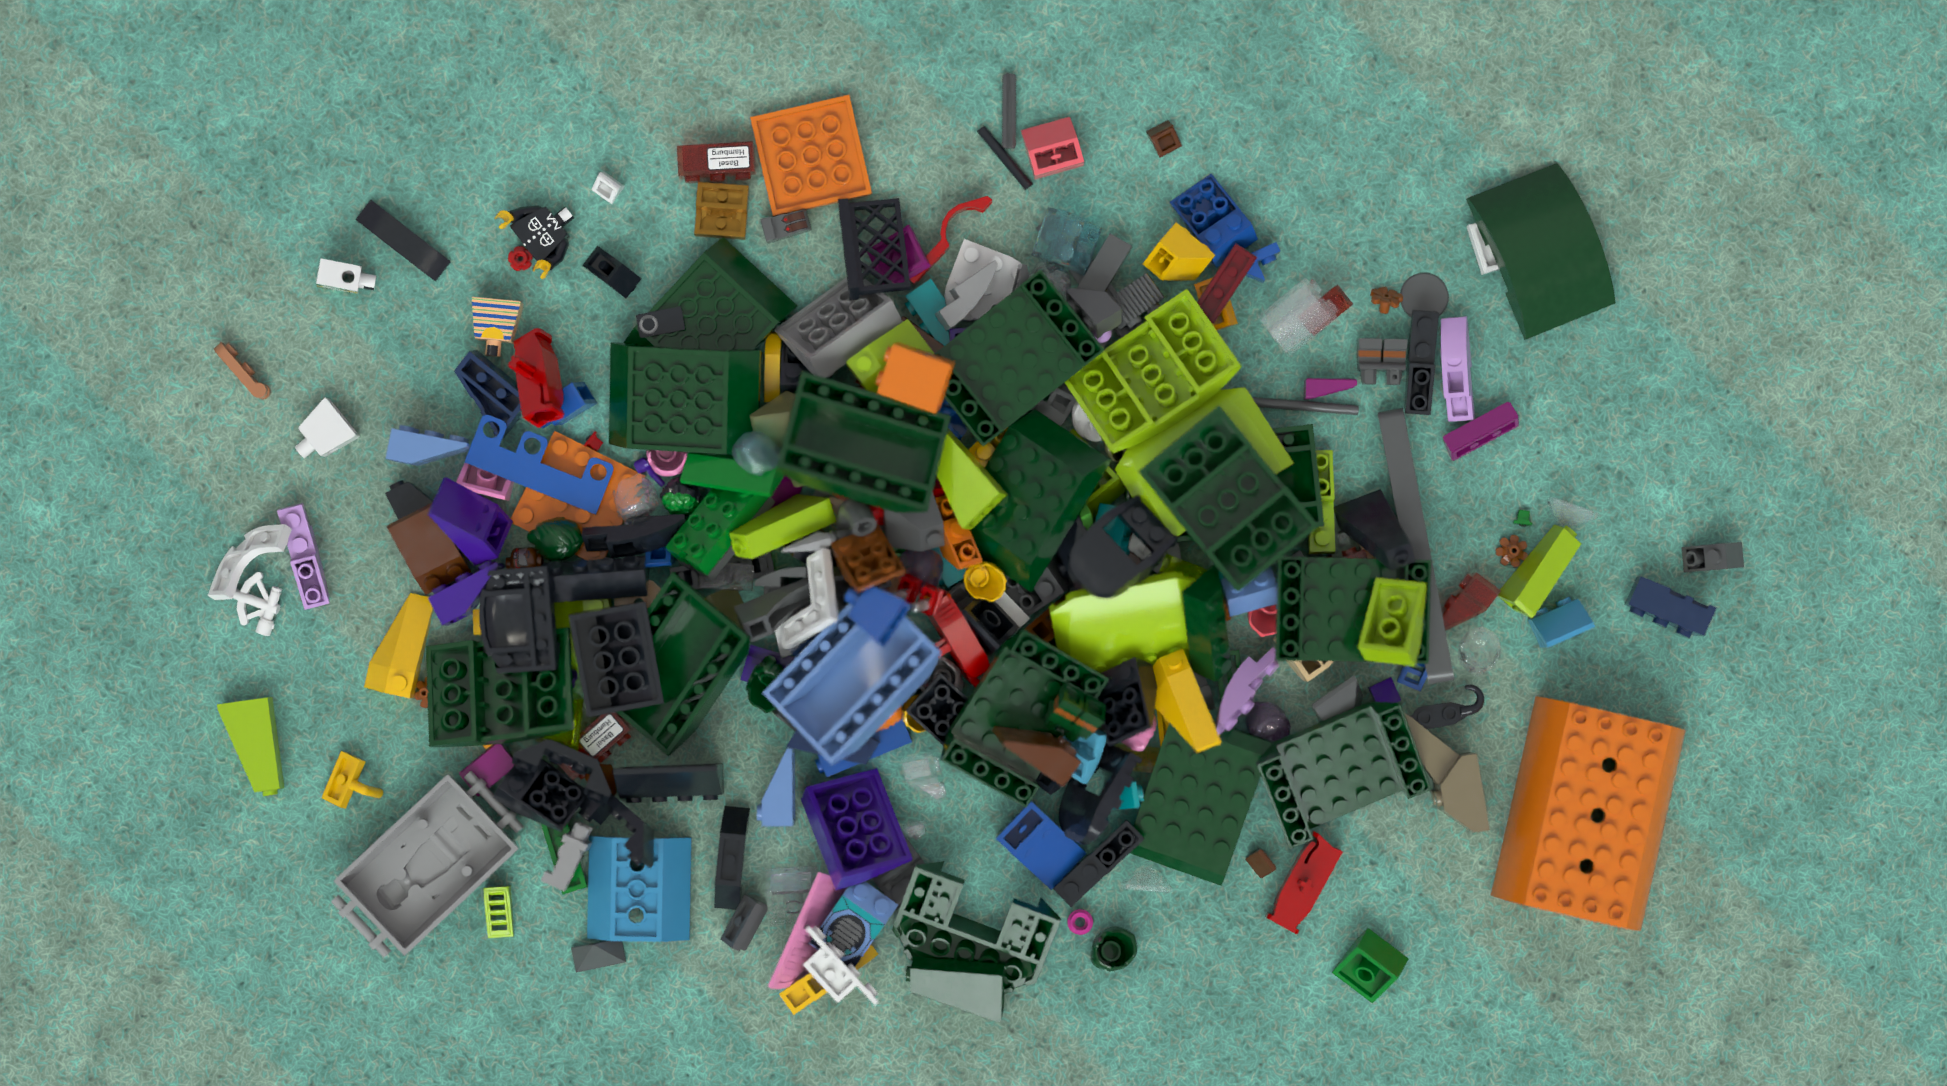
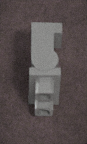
(569, 856)

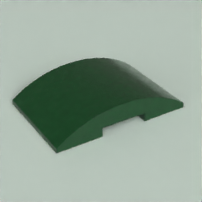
(1544, 249)
(1228, 499)
(483, 707)

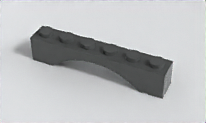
(767, 612)

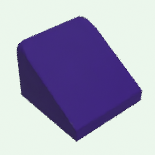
(1384, 691)

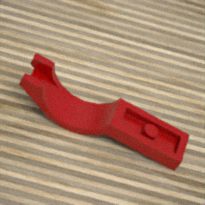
(942, 247)

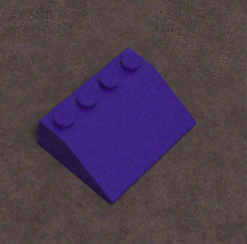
(855, 828)

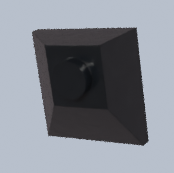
(989, 623)

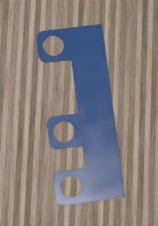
(529, 472)

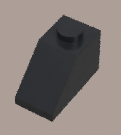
(612, 272)

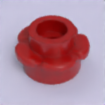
(515, 263)

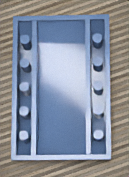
(851, 684)

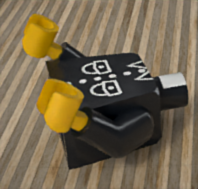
(540, 233)

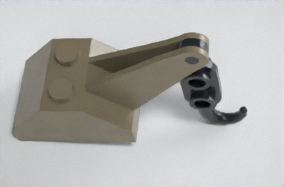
(1454, 775)

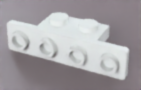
(832, 972)

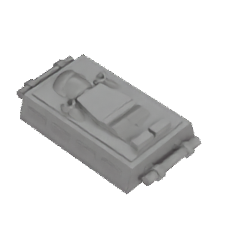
(426, 864)

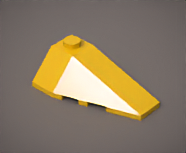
(1182, 702)

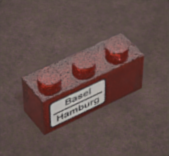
(716, 161)
(600, 738)

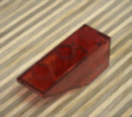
(1471, 600)

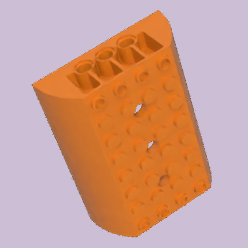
(1552, 808)

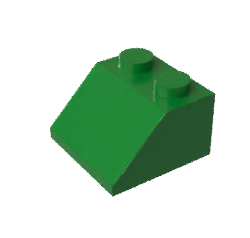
(1370, 965)

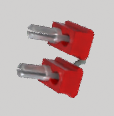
(927, 603)

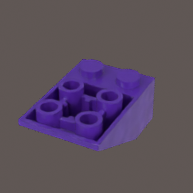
(470, 521)
(460, 599)

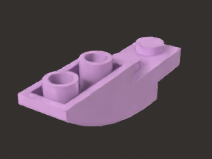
(1456, 368)
(305, 557)
(1242, 689)

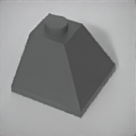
(915, 529)
(1339, 700)

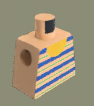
(495, 322)

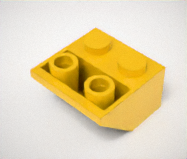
(1178, 256)

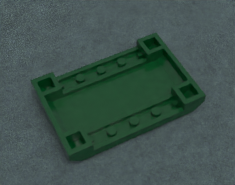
(1199, 803)

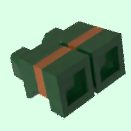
(1075, 713)

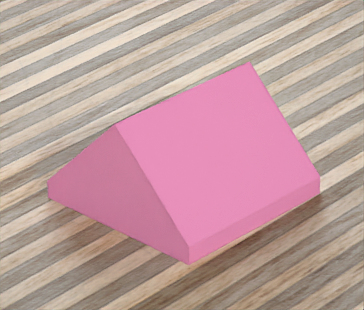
(485, 482)

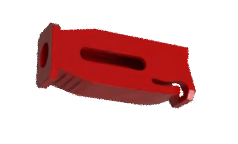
(537, 378)
(959, 640)
(1304, 883)

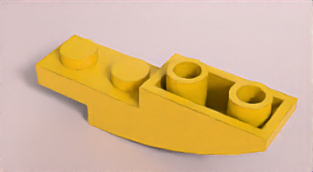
(809, 989)

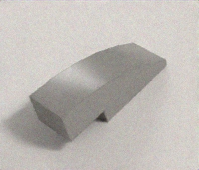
(966, 296)

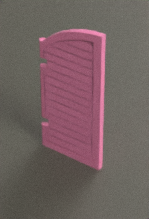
(797, 950)

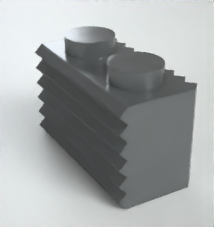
(1137, 299)

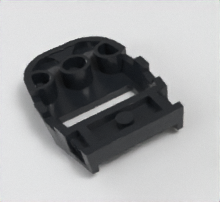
(1103, 566)
(1086, 814)

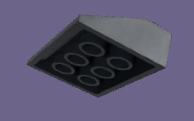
(616, 658)
(669, 781)

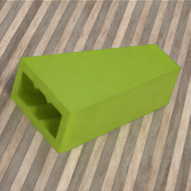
(966, 483)
(782, 525)
(1540, 571)
(255, 739)

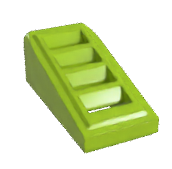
(507, 901)

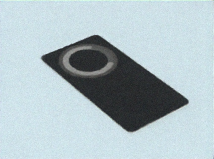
(660, 322)

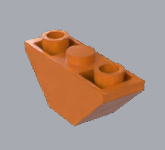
(958, 542)

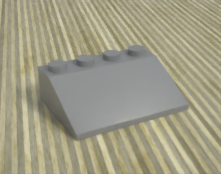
(837, 329)

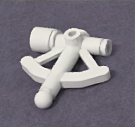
(268, 605)

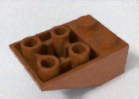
(866, 559)

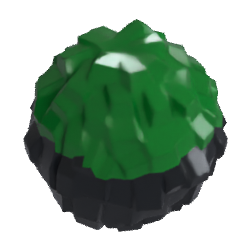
(680, 497)

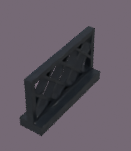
(851, 247)

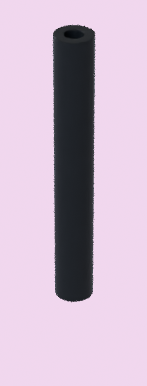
(1004, 157)

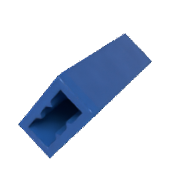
(889, 739)

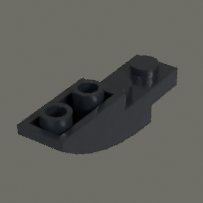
(1420, 362)
(626, 540)
(1098, 863)

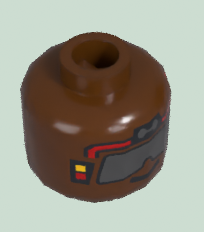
(524, 558)

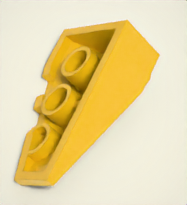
(400, 655)

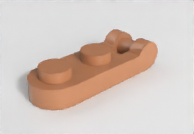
(242, 371)

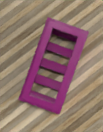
(1321, 386)

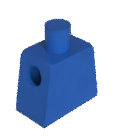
(576, 400)
(877, 612)

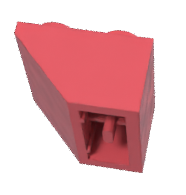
(1052, 148)

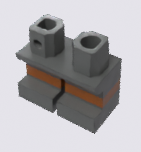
(1370, 360)

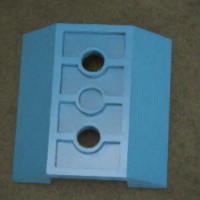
(658, 891)

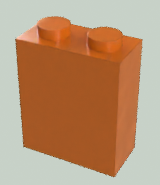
(915, 377)

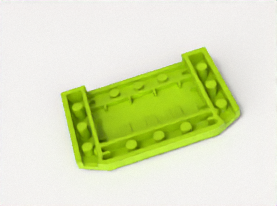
(1245, 415)
(1137, 623)

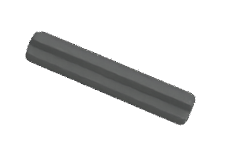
(1009, 111)

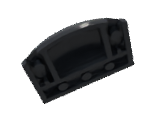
(520, 620)

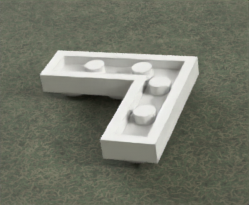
(823, 603)

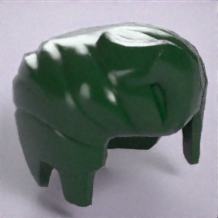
(556, 538)
(760, 679)
(1113, 949)

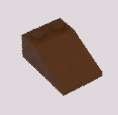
(428, 550)
(1042, 750)

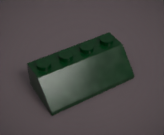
(1207, 626)

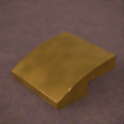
(721, 210)

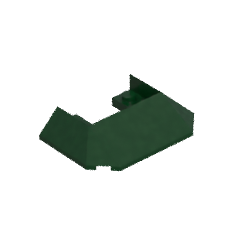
(933, 930)

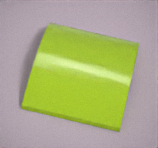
(1154, 374)

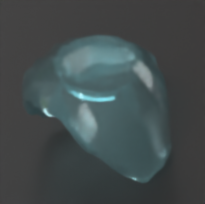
(756, 452)

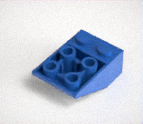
(1214, 218)
(1040, 845)

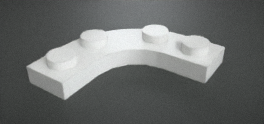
(258, 541)

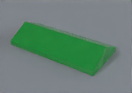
(724, 473)

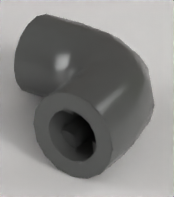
(855, 516)

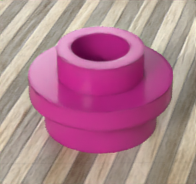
(1088, 921)

